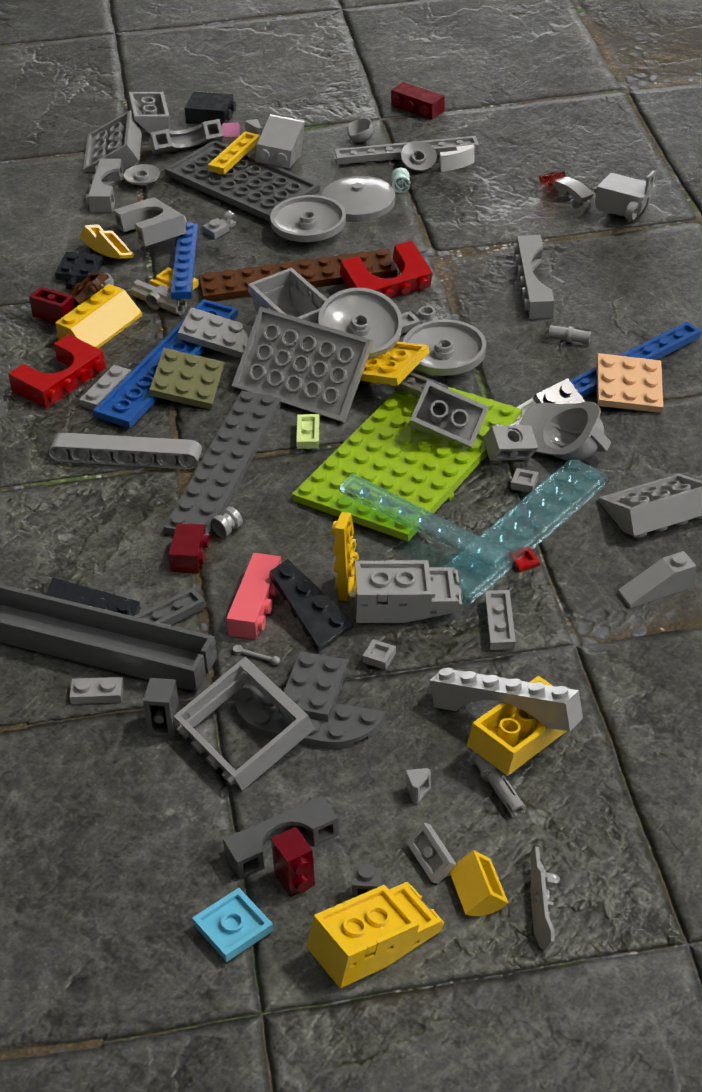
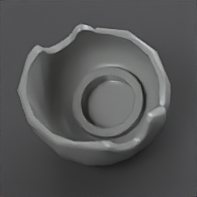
(360, 130)

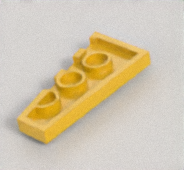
(345, 553)

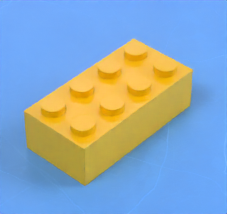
(510, 736)

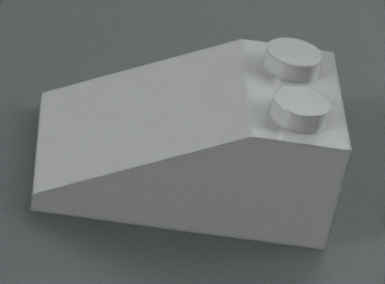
(448, 415)

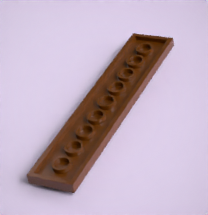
(318, 272)

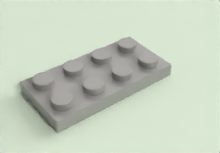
(215, 332)

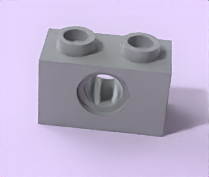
(510, 442)

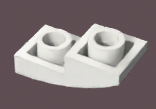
(457, 159)

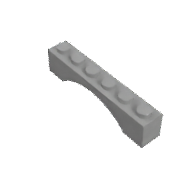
(536, 296)
(550, 705)

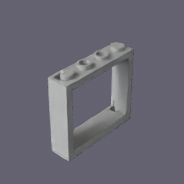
(216, 695)

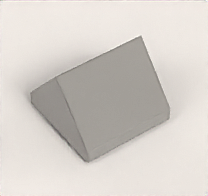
(418, 783)

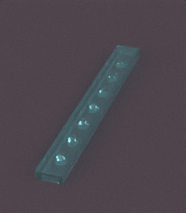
(424, 521)

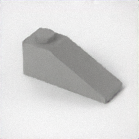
(660, 580)

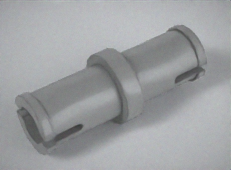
(569, 334)

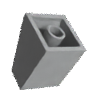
(280, 141)

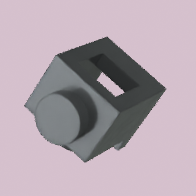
(366, 878)

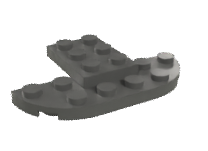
(314, 688)

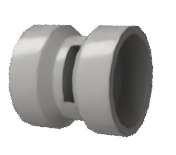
(227, 521)

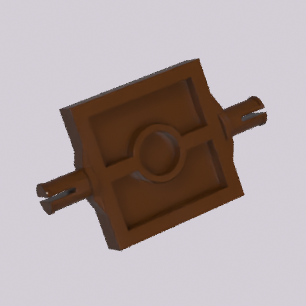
(91, 283)

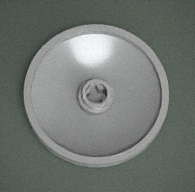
(362, 197)
(308, 218)
(365, 315)
(452, 346)

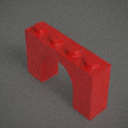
(413, 277)
(48, 388)

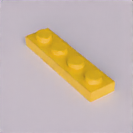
(233, 153)

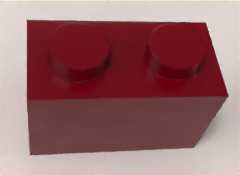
(50, 304)
(188, 548)
(293, 861)

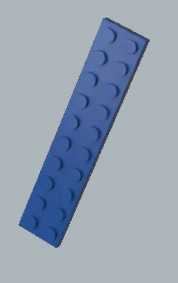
(131, 397)

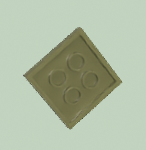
(187, 378)

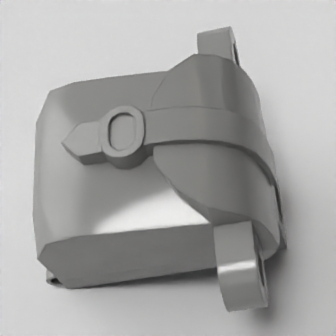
(625, 195)

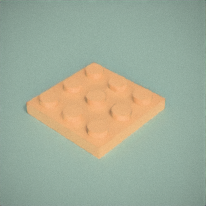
(629, 383)

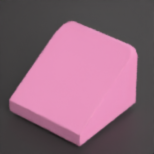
(231, 129)

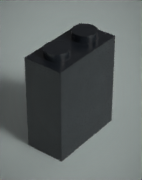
(208, 107)

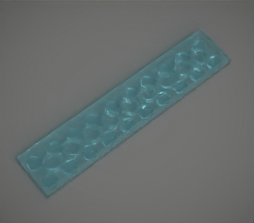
(530, 523)

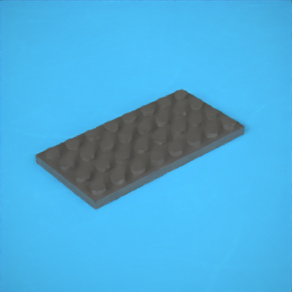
(247, 185)

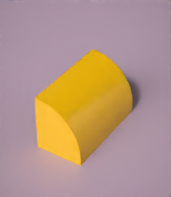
(478, 885)

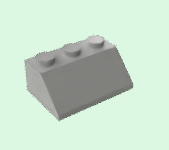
(150, 110)

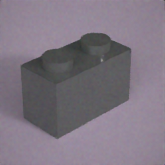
(160, 707)

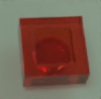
(551, 176)

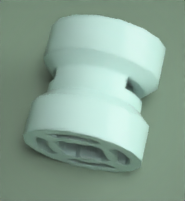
(400, 180)

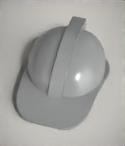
(567, 429)

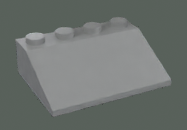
(114, 141)
(655, 505)

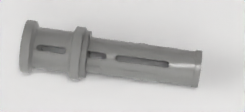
(500, 785)

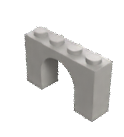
(151, 220)

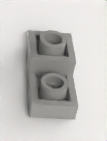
(571, 186)

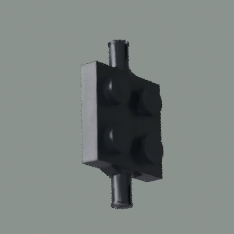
(77, 266)

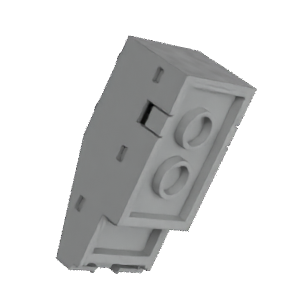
(404, 591)

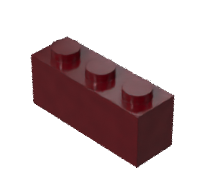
(417, 100)

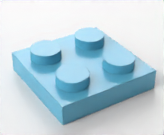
(232, 924)

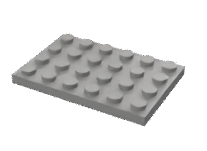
(303, 363)

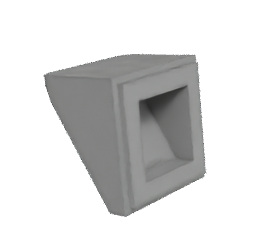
(253, 126)

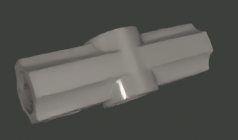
(158, 297)

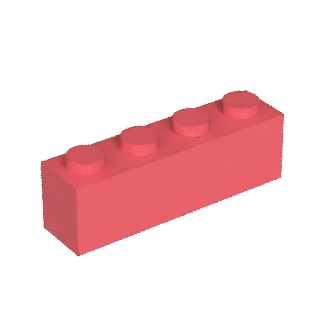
(253, 598)

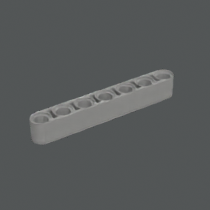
(125, 450)

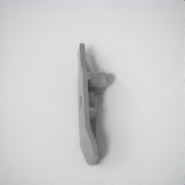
(541, 885)

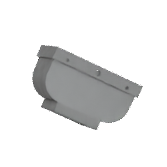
(287, 294)

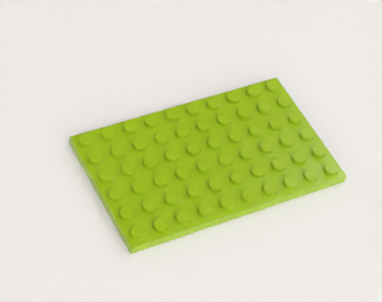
(399, 461)

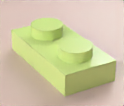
(308, 431)

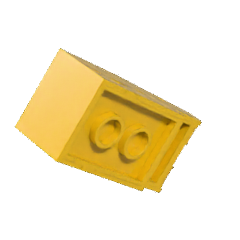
(371, 932)

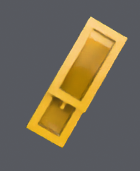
(105, 242)

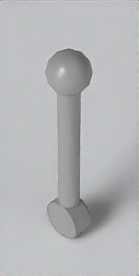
(238, 650)

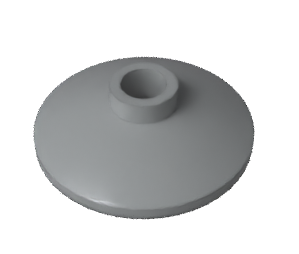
(418, 150)
(141, 174)

